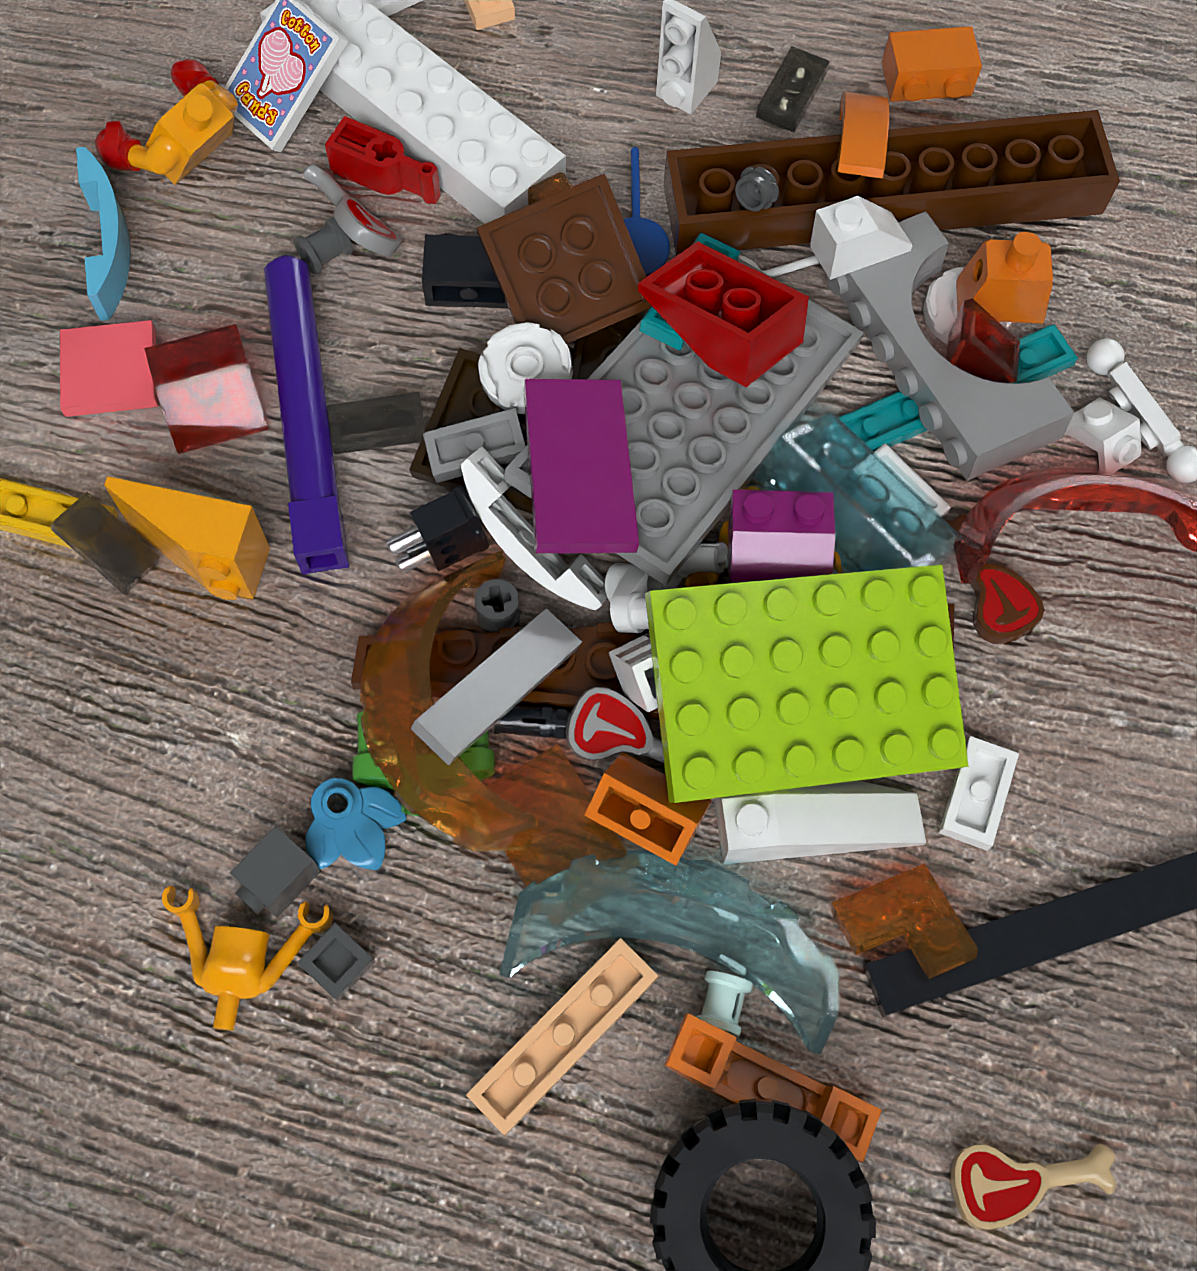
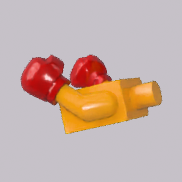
(182, 134)

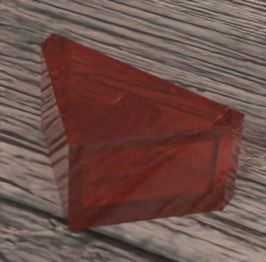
(982, 345)

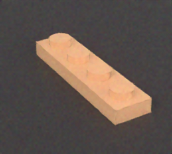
(562, 1037)

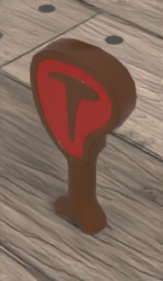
(1004, 601)

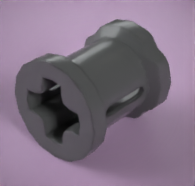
(323, 245)
(497, 593)

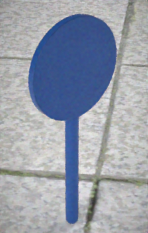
(647, 236)

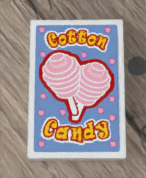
(283, 70)

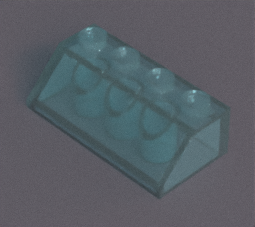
(875, 512)

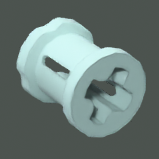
(724, 1001)

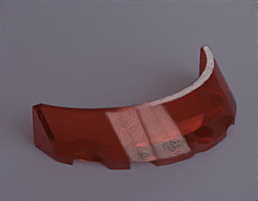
(1067, 490)

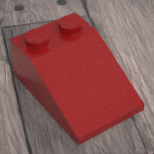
(727, 311)

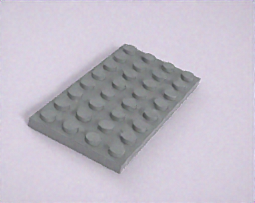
(701, 432)

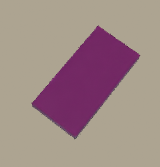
(579, 467)

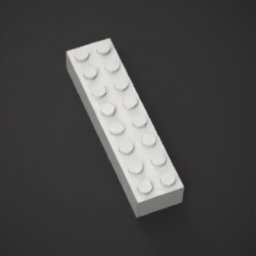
(439, 116)

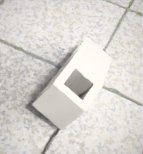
(686, 57)

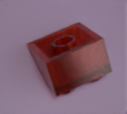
(206, 388)

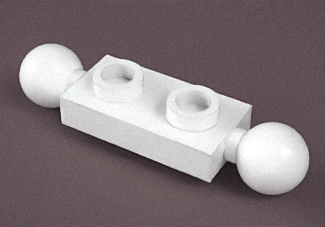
(1129, 394)

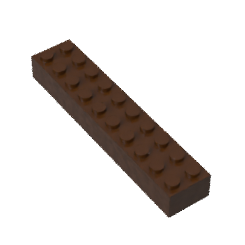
(952, 171)

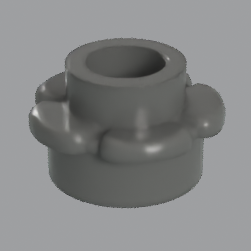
(756, 189)

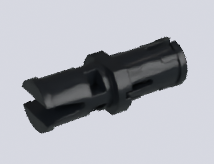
(554, 725)

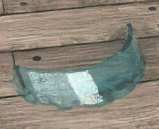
(686, 907)

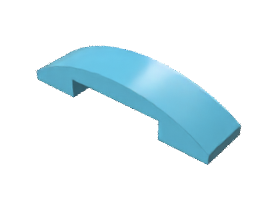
(107, 272)

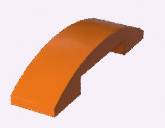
(863, 134)
(740, 1073)

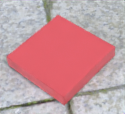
(106, 368)

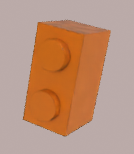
(931, 64)
(636, 806)

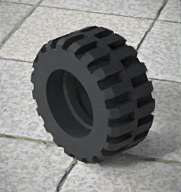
(771, 1133)

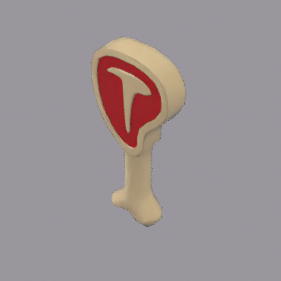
(998, 1191)

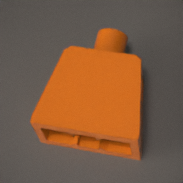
(1009, 279)

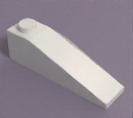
(817, 821)

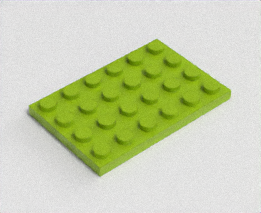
(804, 681)

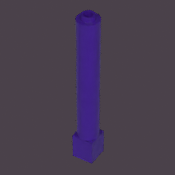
(311, 473)

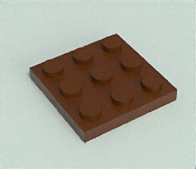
(567, 261)

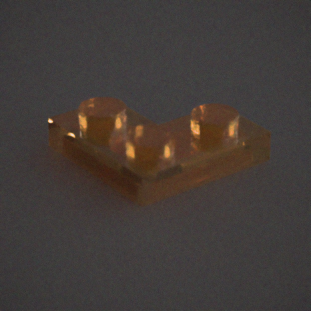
(910, 907)

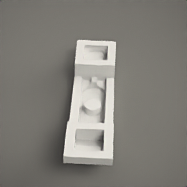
(574, 582)

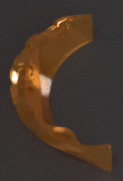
(398, 691)

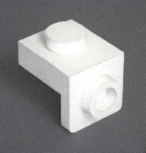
(1109, 432)

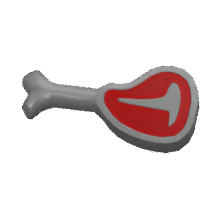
(352, 216)
(609, 724)

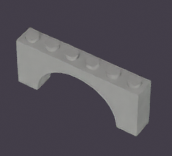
(972, 417)

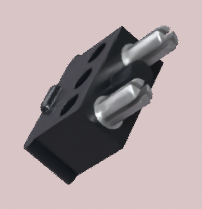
(443, 532)

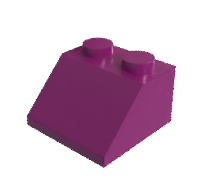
(780, 535)

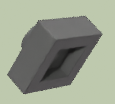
(336, 962)

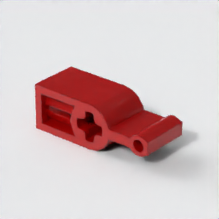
(379, 162)

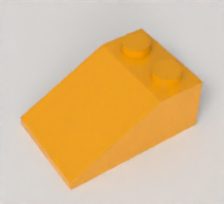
(203, 535)

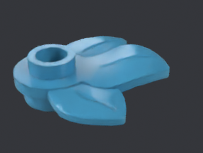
(356, 830)

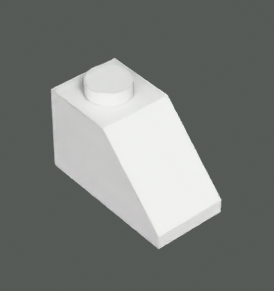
(855, 236)

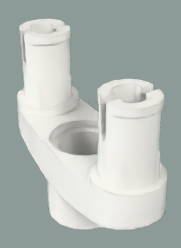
(628, 584)

